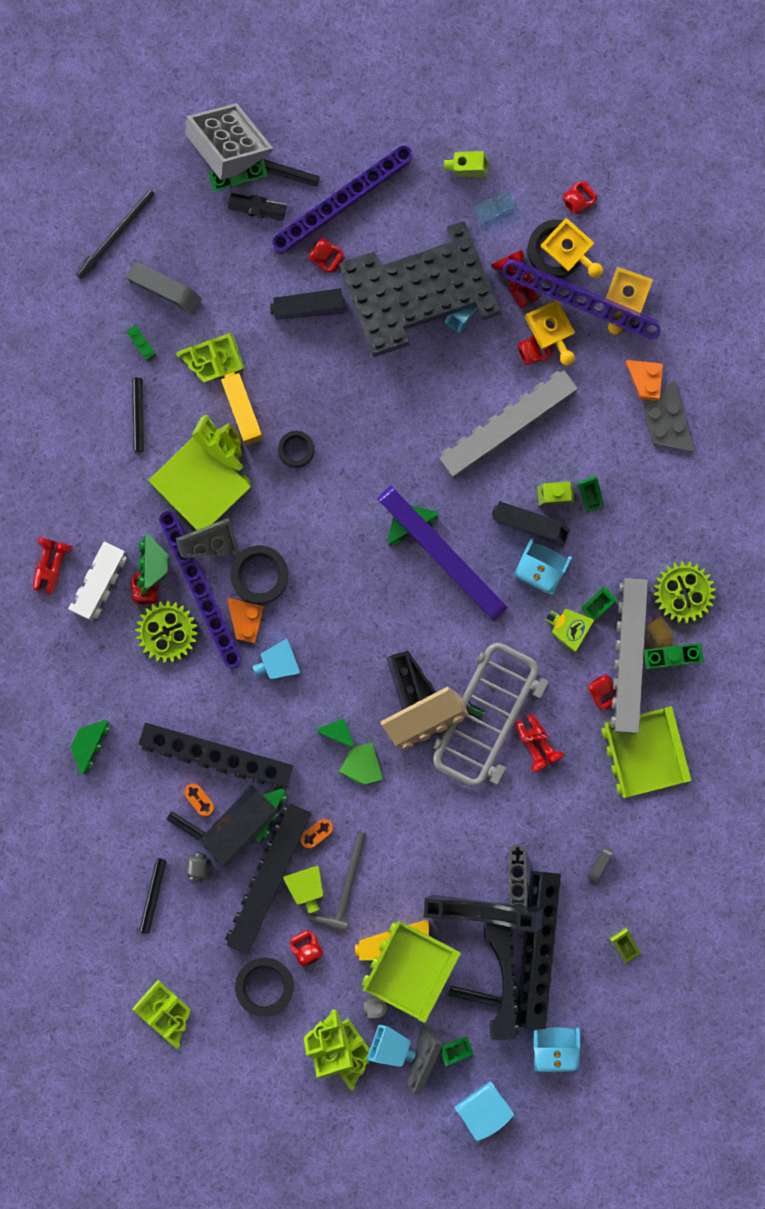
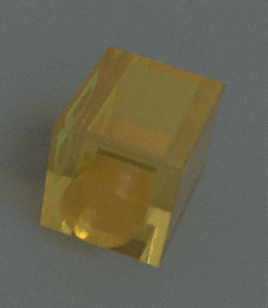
(659, 632)

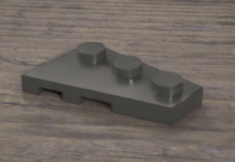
(210, 540)
(426, 1055)

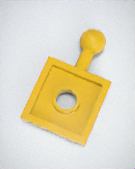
(570, 257)
(635, 302)
(548, 337)

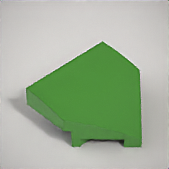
(362, 765)

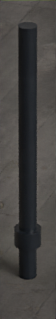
(91, 262)

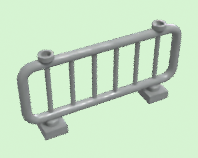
(537, 687)

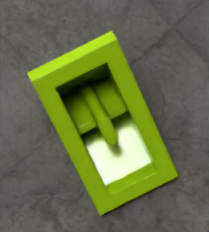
(625, 945)

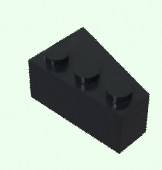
(408, 679)

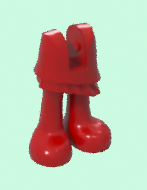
(516, 288)
(42, 570)
(538, 734)

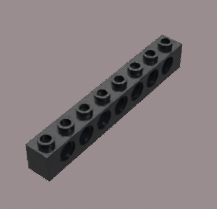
(151, 732)
(538, 952)

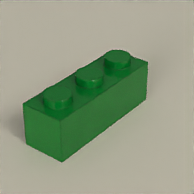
(141, 342)

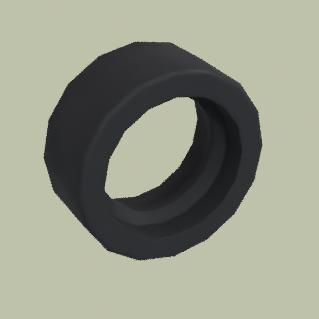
(296, 463)

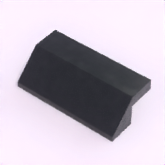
(238, 826)

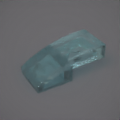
(495, 206)

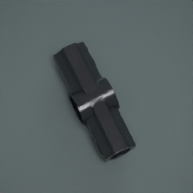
(257, 206)

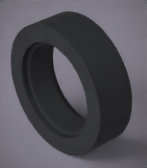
(534, 258)
(242, 558)
(241, 993)

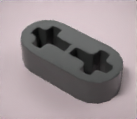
(600, 864)

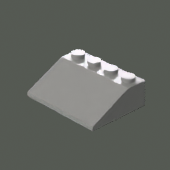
(227, 140)

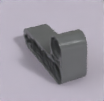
(164, 287)
(521, 881)

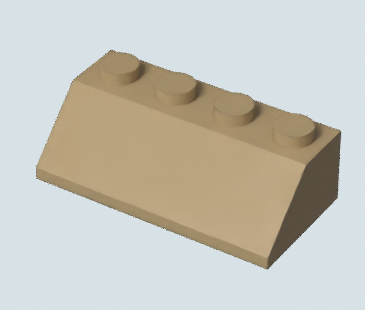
(425, 718)

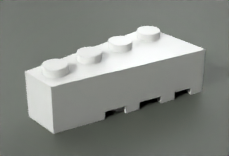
(98, 582)

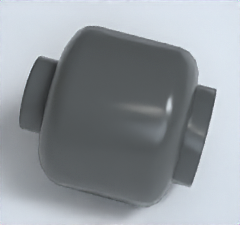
(198, 866)

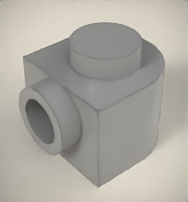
(375, 1008)

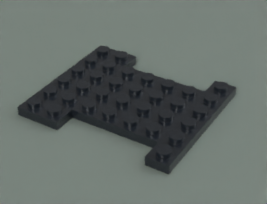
(417, 289)

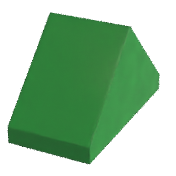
(590, 494)
(599, 603)
(338, 731)
(456, 1050)

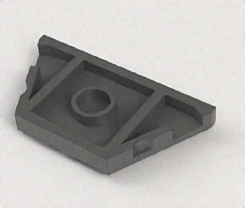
(667, 420)

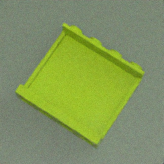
(199, 485)
(649, 758)
(410, 970)

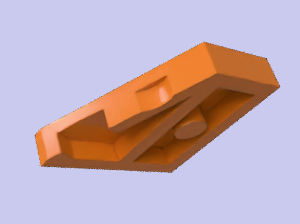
(646, 378)
(245, 619)

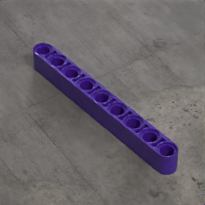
(347, 191)
(575, 292)
(442, 553)
(193, 582)

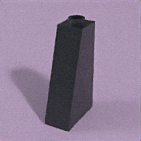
(308, 304)
(531, 523)

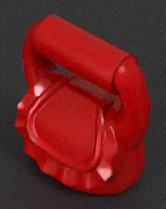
(576, 201)
(322, 252)
(530, 352)
(149, 598)
(600, 688)
(309, 952)

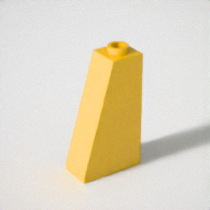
(241, 408)
(369, 947)

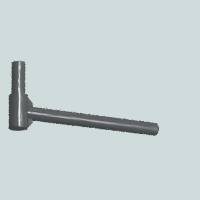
(338, 921)

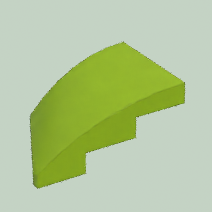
(212, 356)
(220, 443)
(163, 1014)
(329, 1047)
(359, 1055)

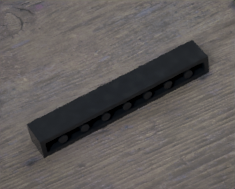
(268, 879)

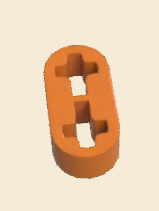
(195, 802)
(319, 837)

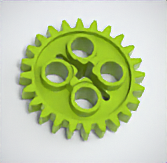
(667, 597)
(174, 648)

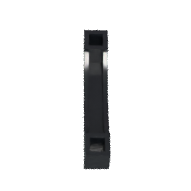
(473, 910)
(503, 1025)

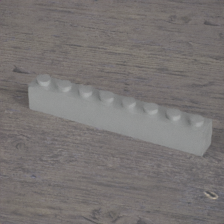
(508, 423)
(630, 656)

